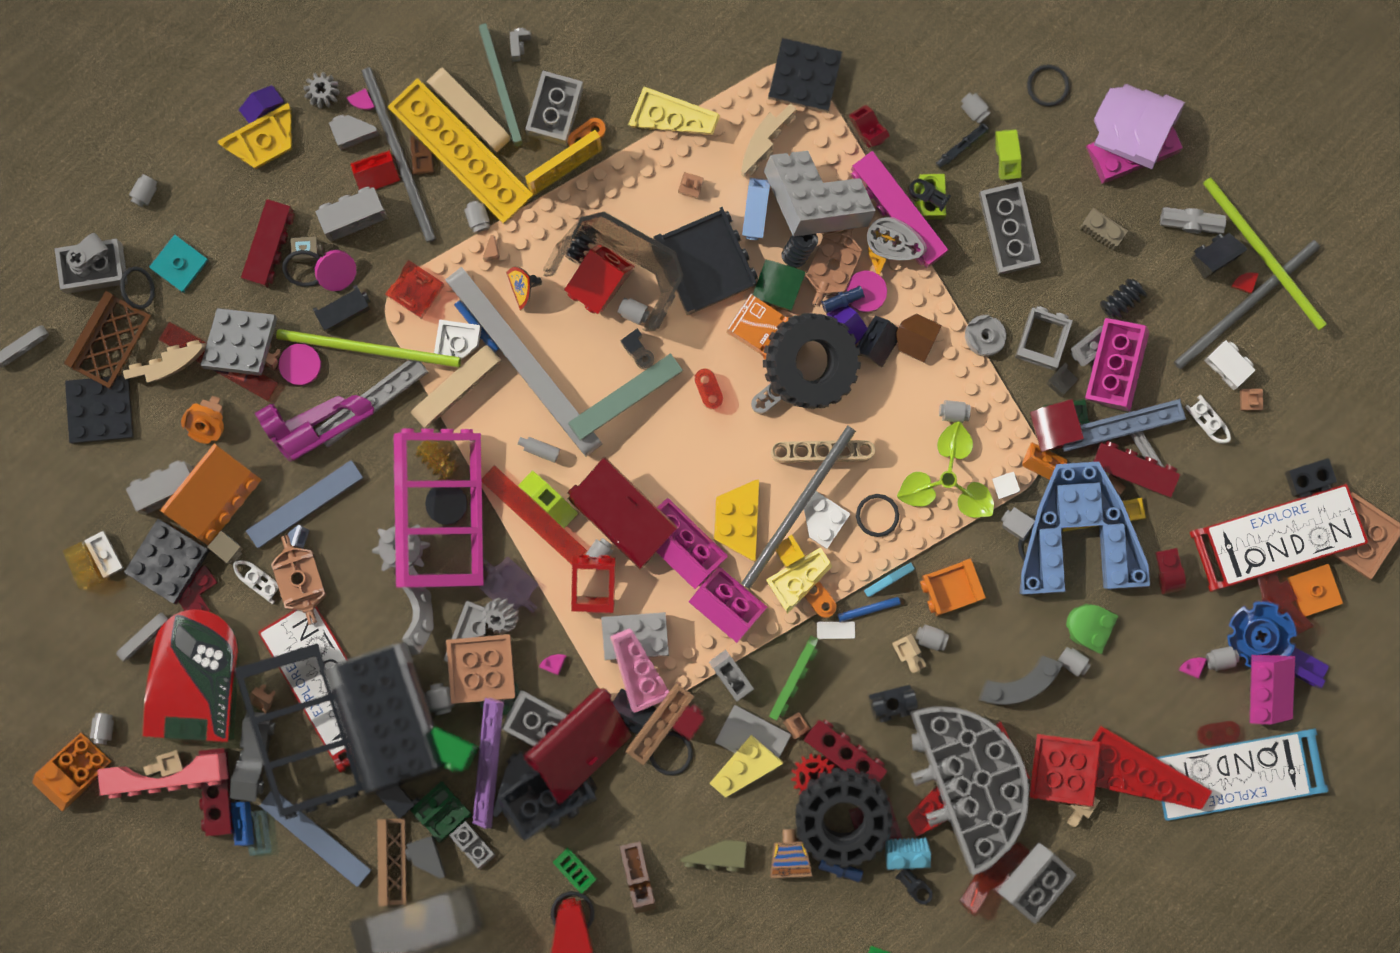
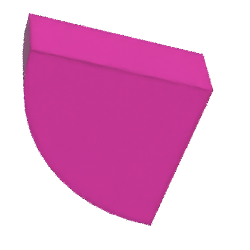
(361, 100)
(553, 663)
(1193, 667)

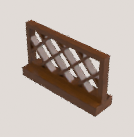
(90, 336)

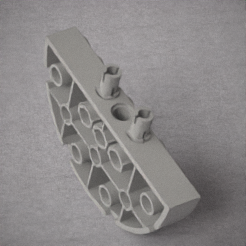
(978, 781)

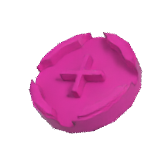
(335, 270)
(873, 288)
(300, 364)

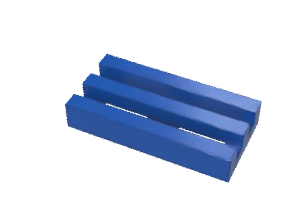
(242, 823)

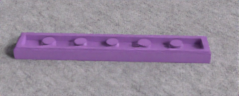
(488, 762)

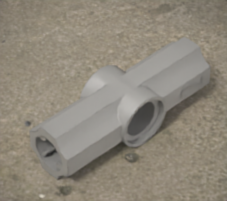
(1192, 220)

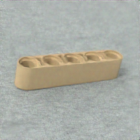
(468, 110)
(456, 386)
(813, 456)

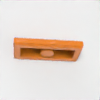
(1041, 463)

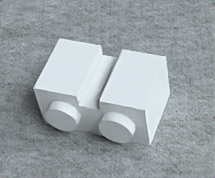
(1230, 364)

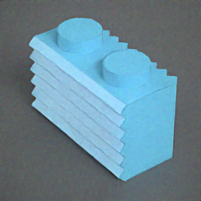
(907, 853)

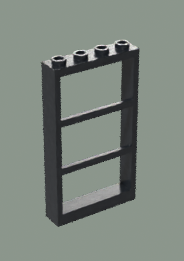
(273, 663)

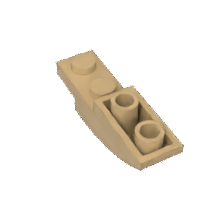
(760, 145)
(173, 361)

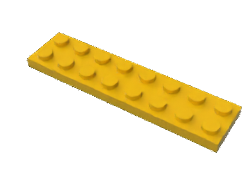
(460, 151)

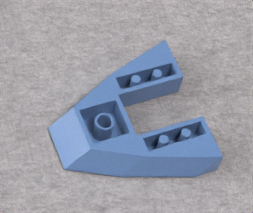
(1077, 498)

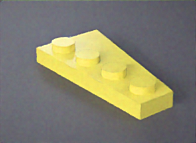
(668, 113)

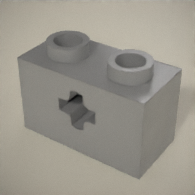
(731, 675)

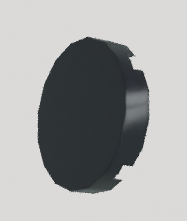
(446, 504)

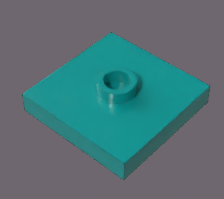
(178, 263)

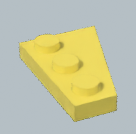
(799, 578)
(745, 766)

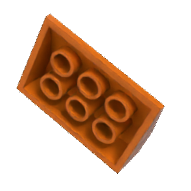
(211, 494)

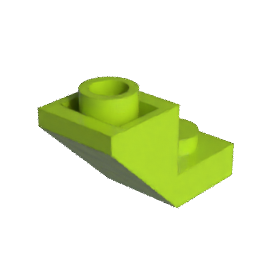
(1009, 154)

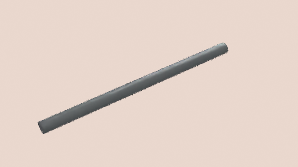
(398, 155)
(1246, 305)
(798, 507)

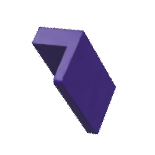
(1309, 668)

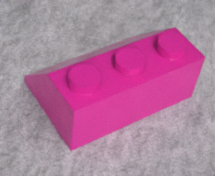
(727, 604)
(1271, 689)

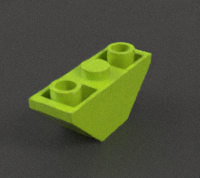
(548, 499)

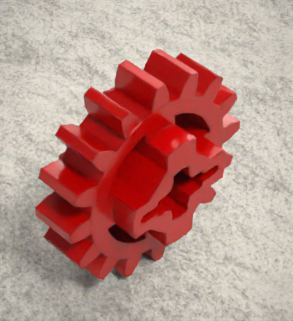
(805, 770)

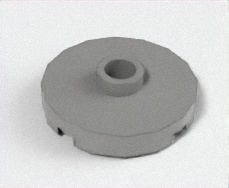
(992, 329)

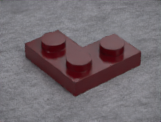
(200, 583)

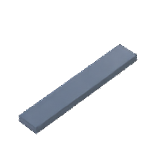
(1129, 423)
(304, 504)
(320, 842)

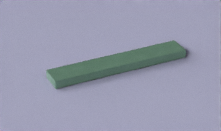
(500, 85)
(625, 397)

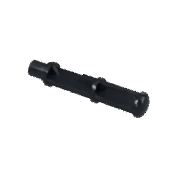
(962, 145)

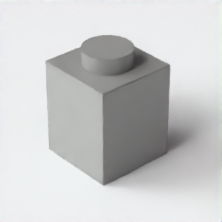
(1017, 523)

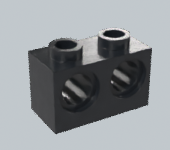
(1309, 473)

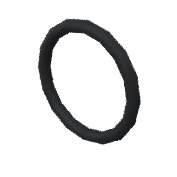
(1053, 68)
(287, 274)
(122, 287)
(881, 496)
(684, 767)
(573, 893)

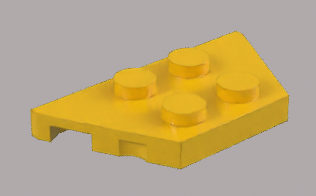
(262, 139)
(737, 519)

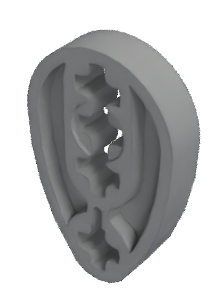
(888, 249)

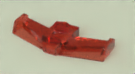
(1283, 596)
(992, 878)

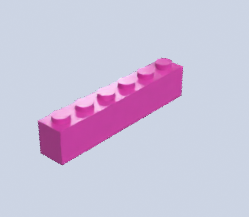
(895, 203)

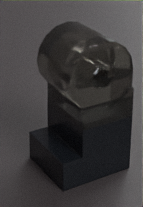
(643, 358)

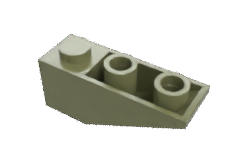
(723, 853)

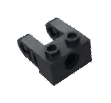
(906, 703)

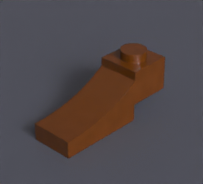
(637, 877)

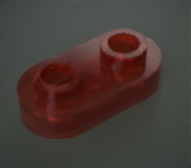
(709, 389)
(1218, 733)

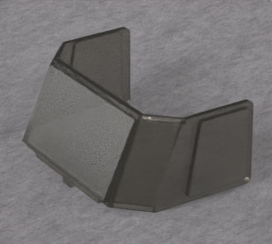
(632, 246)
(421, 924)

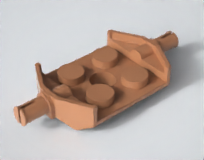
(838, 247)
(310, 591)

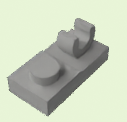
(1087, 348)

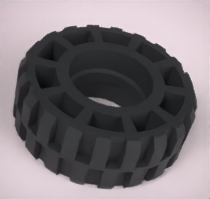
(841, 360)
(848, 847)

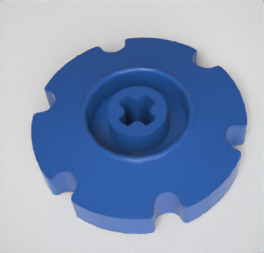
(1262, 617)

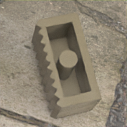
(1103, 229)

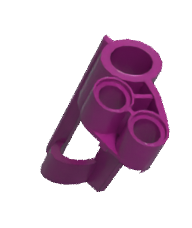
(297, 436)

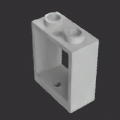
(1037, 358)

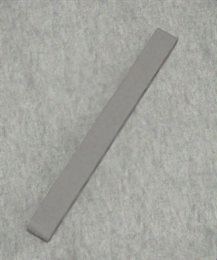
(519, 357)

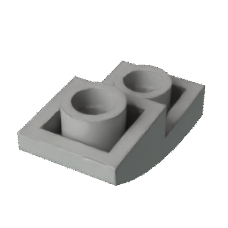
(472, 845)

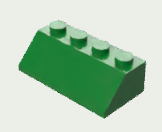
(454, 750)

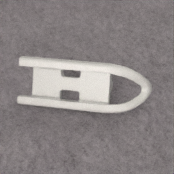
(1213, 423)
(253, 577)

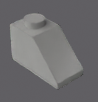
(351, 131)

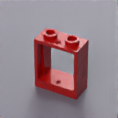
(588, 603)

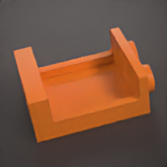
(952, 587)

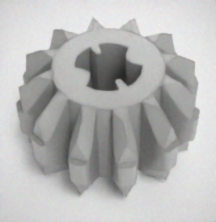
(320, 98)
(500, 616)

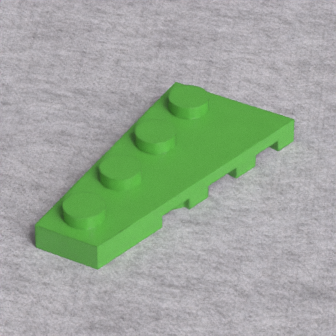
(798, 672)

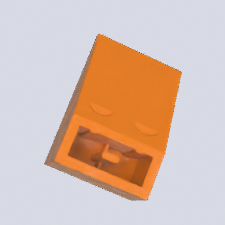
(70, 771)

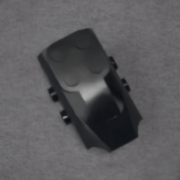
(533, 808)

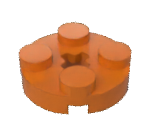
(200, 414)

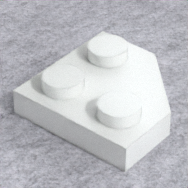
(457, 338)
(824, 519)

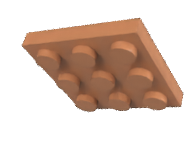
(1381, 535)
(480, 668)

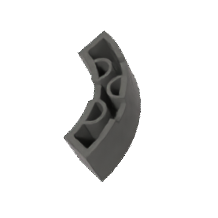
(1024, 688)
(249, 770)

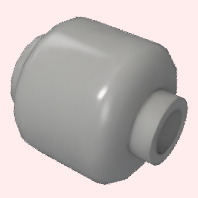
(439, 699)

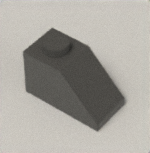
(426, 856)

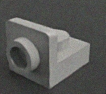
(517, 47)

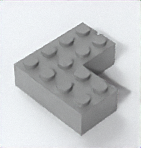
(815, 205)

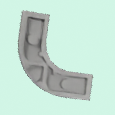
(422, 621)

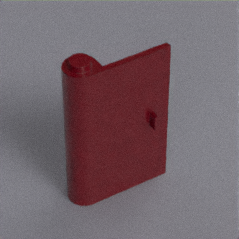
(622, 513)
(579, 744)

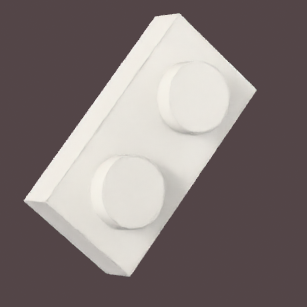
(104, 554)

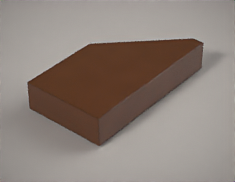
(421, 158)

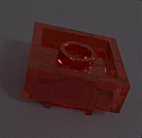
(422, 296)

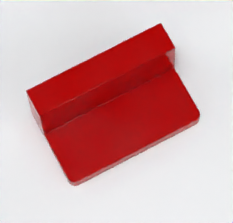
(375, 171)

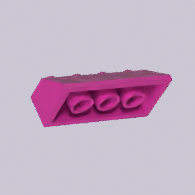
(1112, 166)
(1117, 364)
(689, 548)

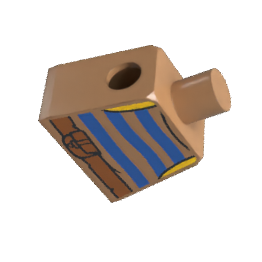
(789, 857)

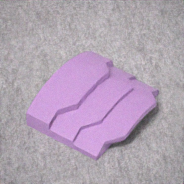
(1136, 123)

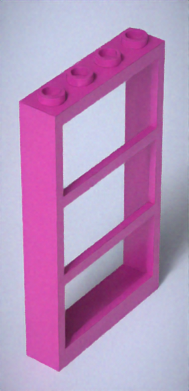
(402, 531)

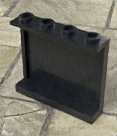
(710, 261)

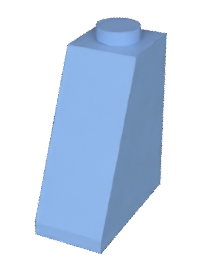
(756, 208)

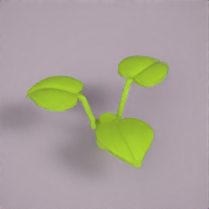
(918, 489)

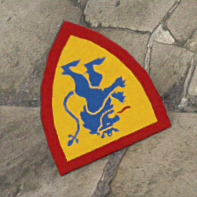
(521, 285)

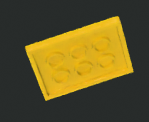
(564, 163)

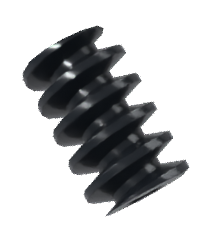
(577, 248)
(799, 249)
(1123, 298)

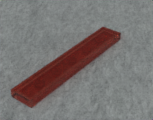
(258, 385)
(532, 514)

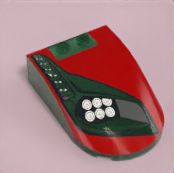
(192, 679)

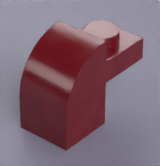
(868, 127)
(1171, 572)

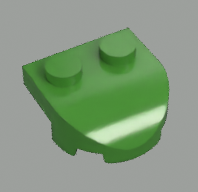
(1091, 626)

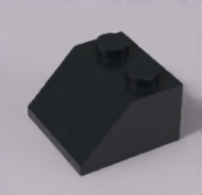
(1218, 254)

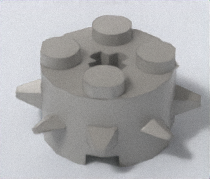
(387, 548)

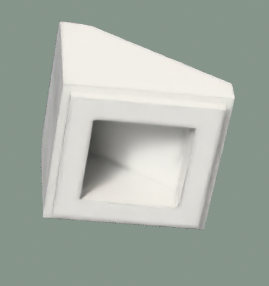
(1006, 485)

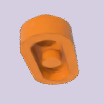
(585, 129)
(820, 597)

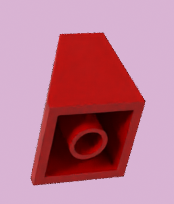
(598, 278)
(571, 929)

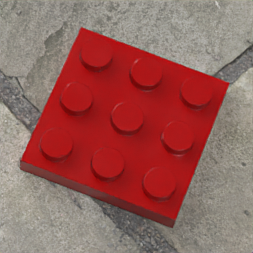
(1065, 770)

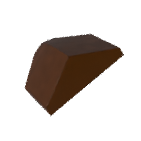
(917, 336)

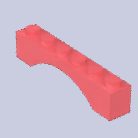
(202, 769)

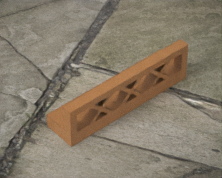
(659, 724)
(383, 862)

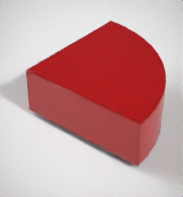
(1245, 282)

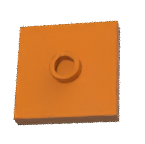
(1315, 590)

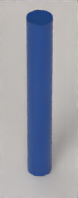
(471, 320)
(868, 609)

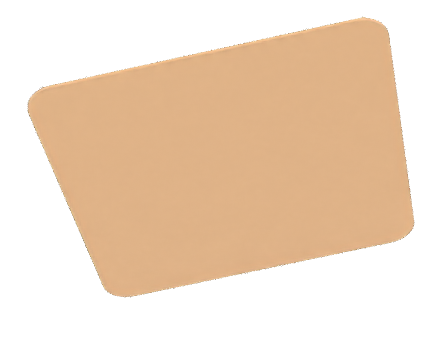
(669, 438)

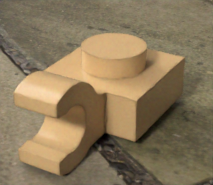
(907, 650)
(167, 764)
(1079, 811)

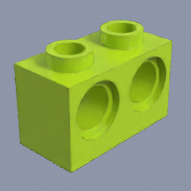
(938, 181)

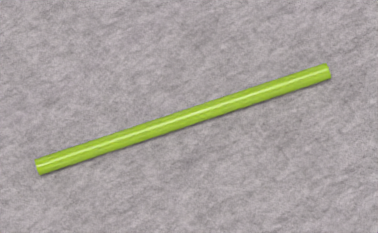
(1264, 253)
(369, 348)

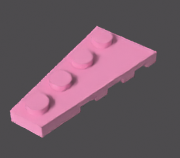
(638, 673)

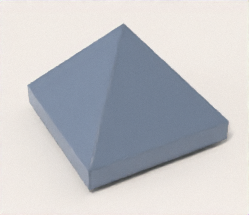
(298, 536)

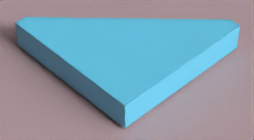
(891, 578)

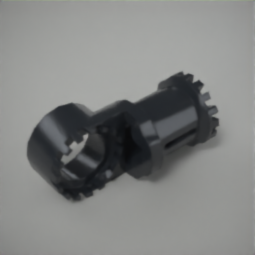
(930, 194)
(912, 888)

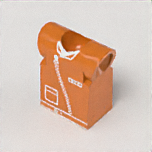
(755, 324)

